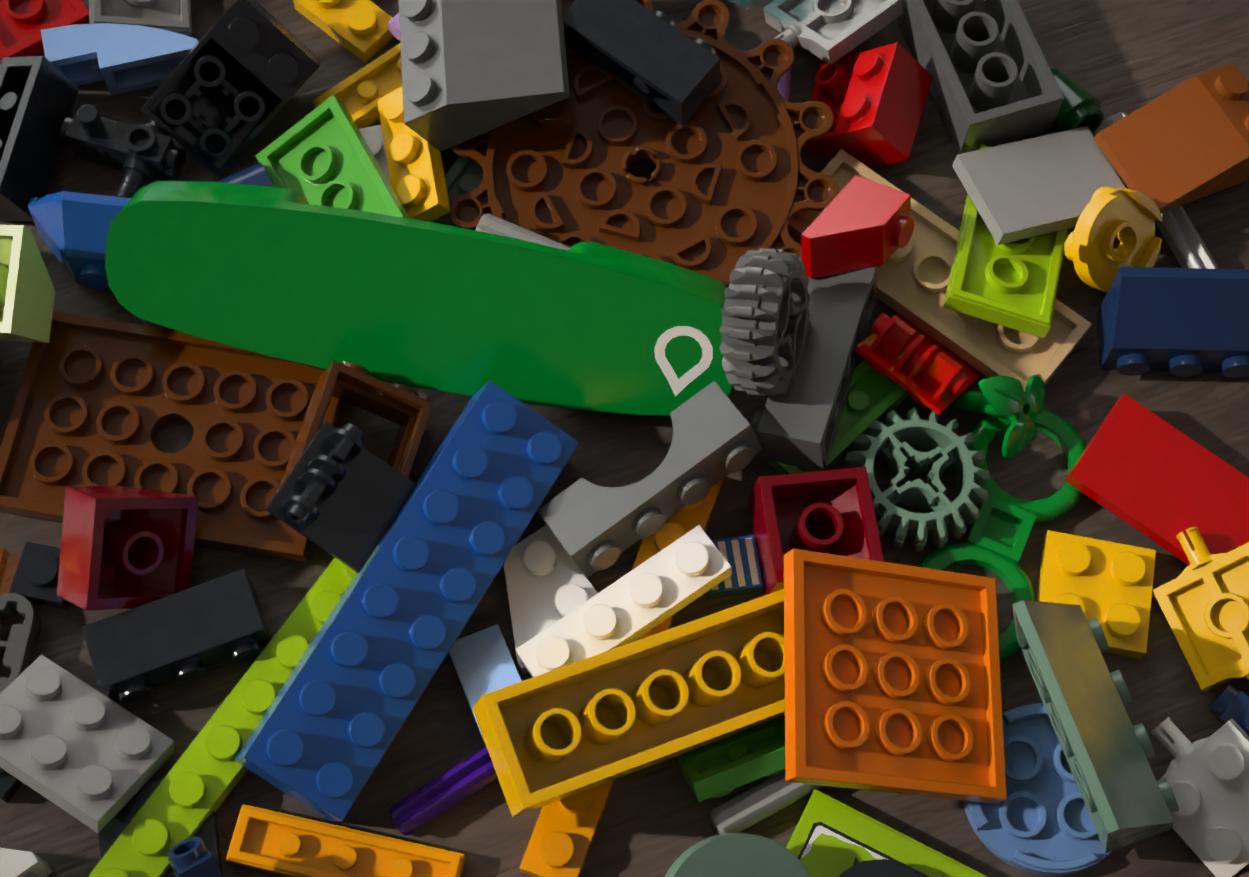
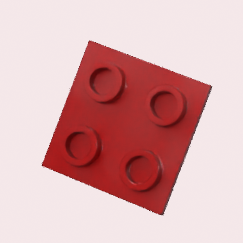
(916, 362)

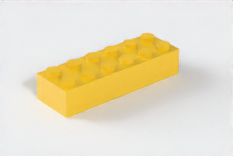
(636, 704)

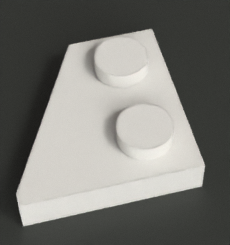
(542, 585)

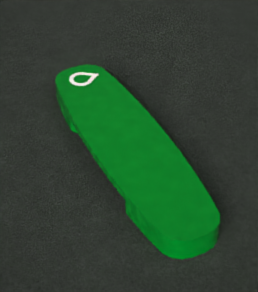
(417, 298)

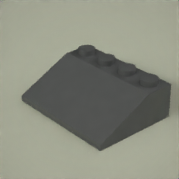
(478, 64)

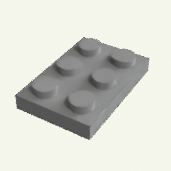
(76, 743)

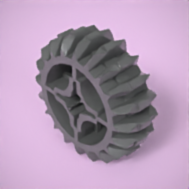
(765, 321)

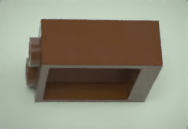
(391, 401)

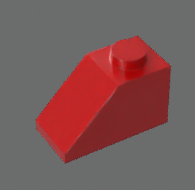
(857, 229)

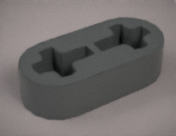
(22, 637)

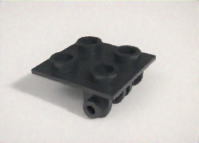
(341, 495)

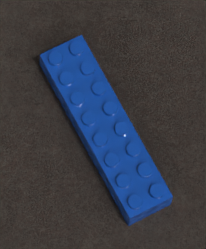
(407, 604)

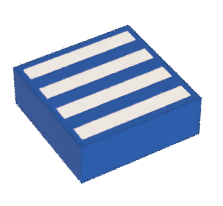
(746, 572)

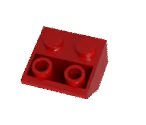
(874, 105)

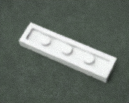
(630, 604)

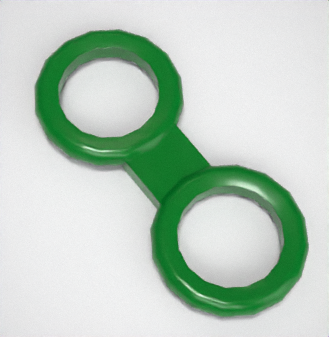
(1006, 521)

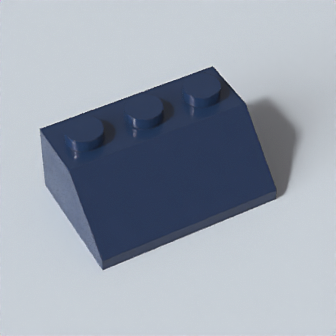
(1175, 321)

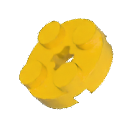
(1109, 214)

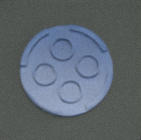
(1044, 819)

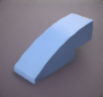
(118, 53)

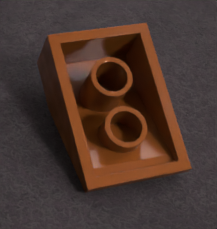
(1184, 140)

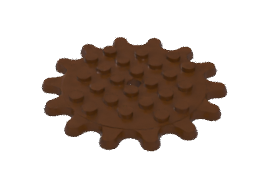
(717, 182)

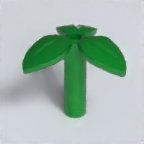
(1007, 398)

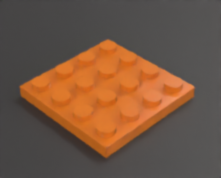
(892, 678)

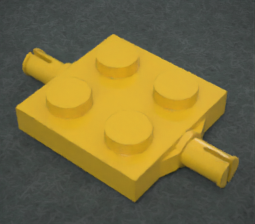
(1210, 611)

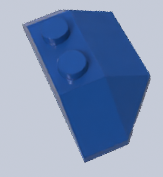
(77, 231)

